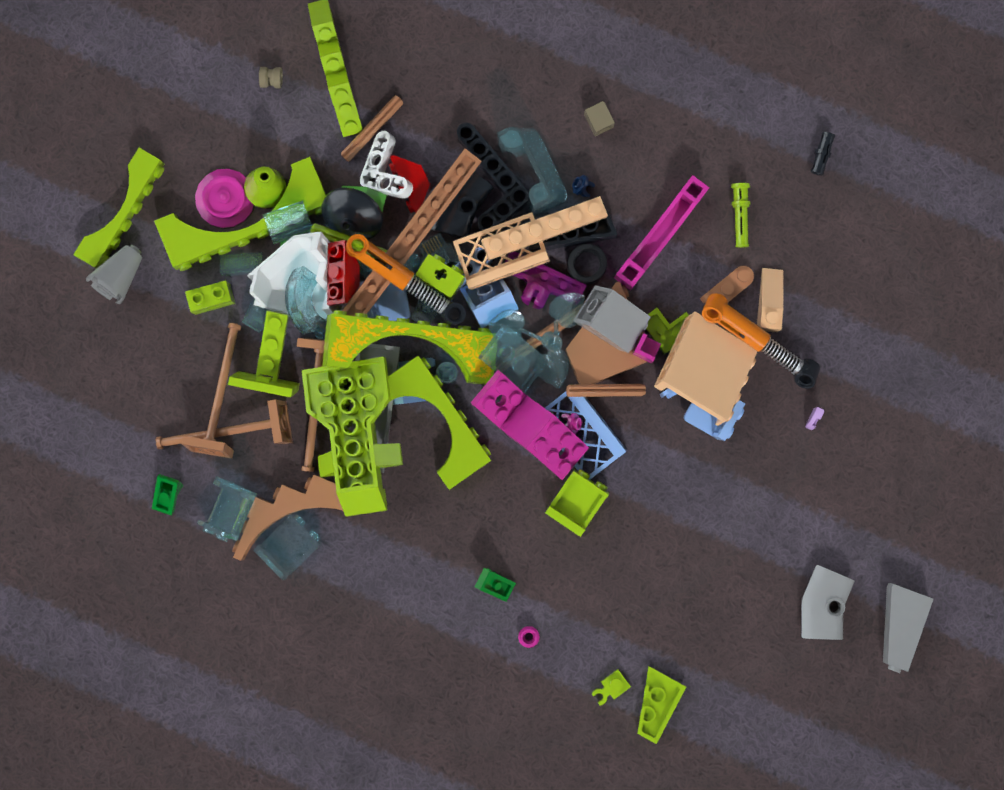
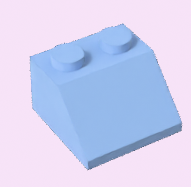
(489, 301)

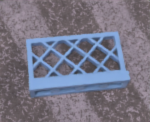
(599, 426)

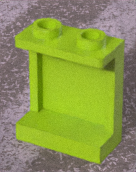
(577, 501)

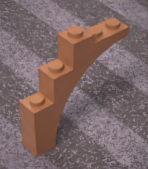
(319, 494)

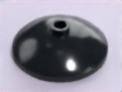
(352, 212)

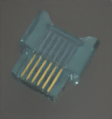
(438, 246)

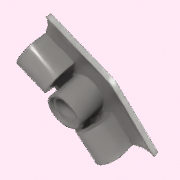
(822, 589)

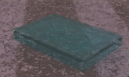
(512, 357)

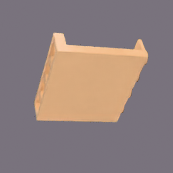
(707, 367)

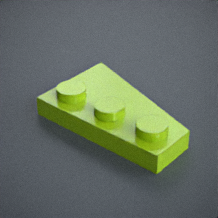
(658, 704)

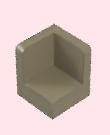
(599, 118)

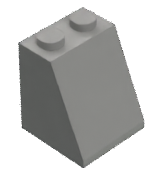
(612, 318)

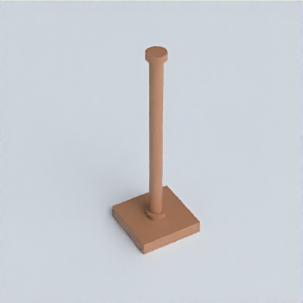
(318, 346)
(278, 421)
(208, 444)

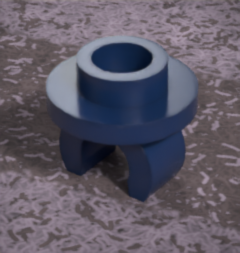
(579, 186)

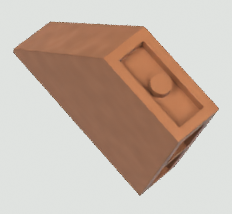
(596, 359)

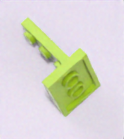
(269, 360)

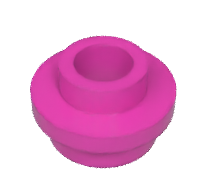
(528, 629)

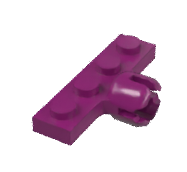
(543, 282)

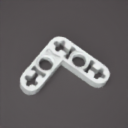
(378, 171)

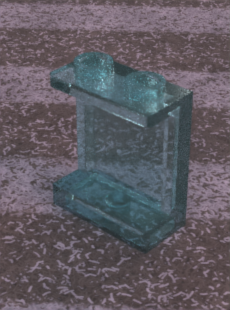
(229, 510)
(288, 546)

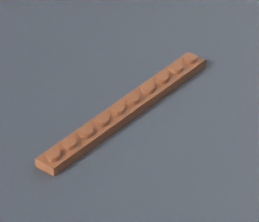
(416, 230)

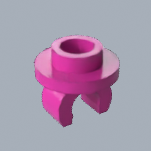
(574, 422)

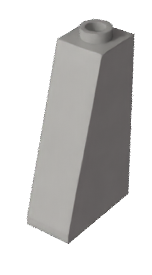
(904, 624)

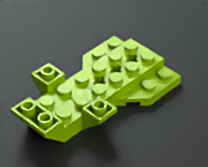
(354, 454)

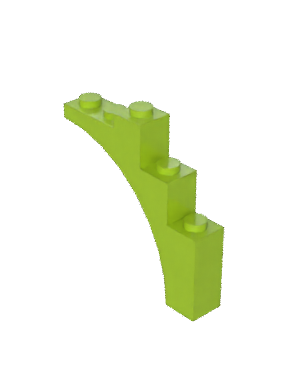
(334, 67)

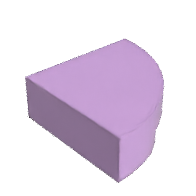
(816, 414)

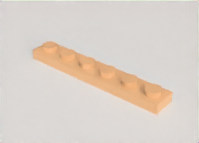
(544, 228)

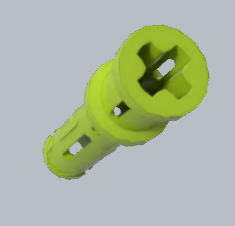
(741, 240)

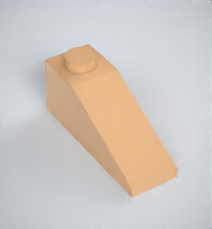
(771, 300)

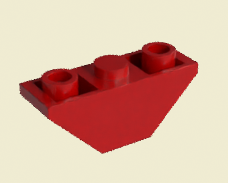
(417, 176)
(342, 274)

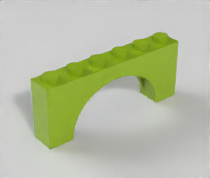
(465, 453)

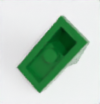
(166, 494)
(495, 584)

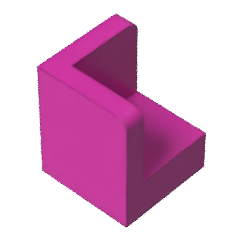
(646, 348)

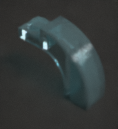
(300, 305)

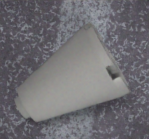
(116, 273)

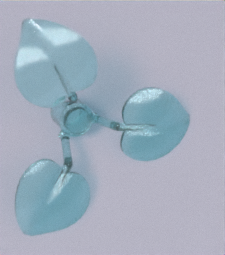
(554, 365)

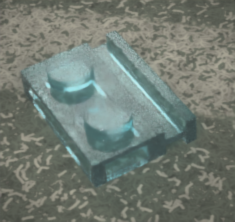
(287, 222)

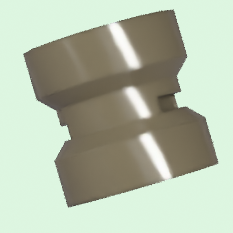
(270, 77)

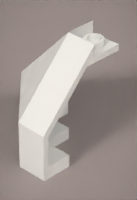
(272, 274)

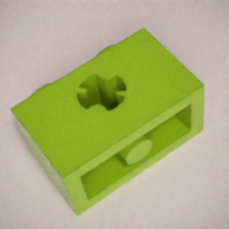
(428, 274)
(210, 297)

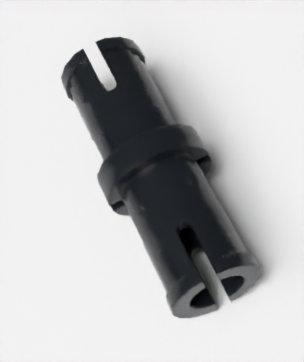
(822, 153)

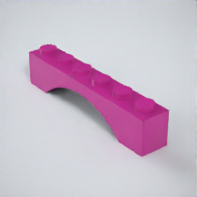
(661, 233)

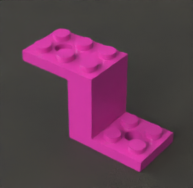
(530, 425)

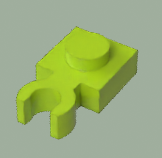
(613, 685)

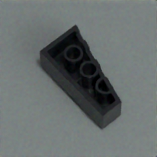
(593, 232)

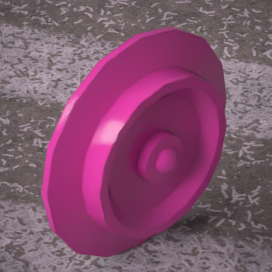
(223, 198)

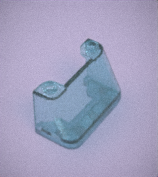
(550, 190)

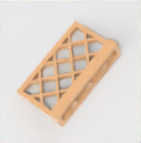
(503, 270)

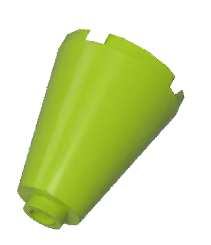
(264, 187)

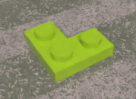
(662, 331)

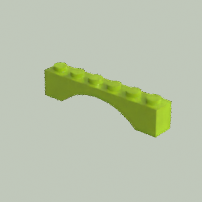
(142, 173)

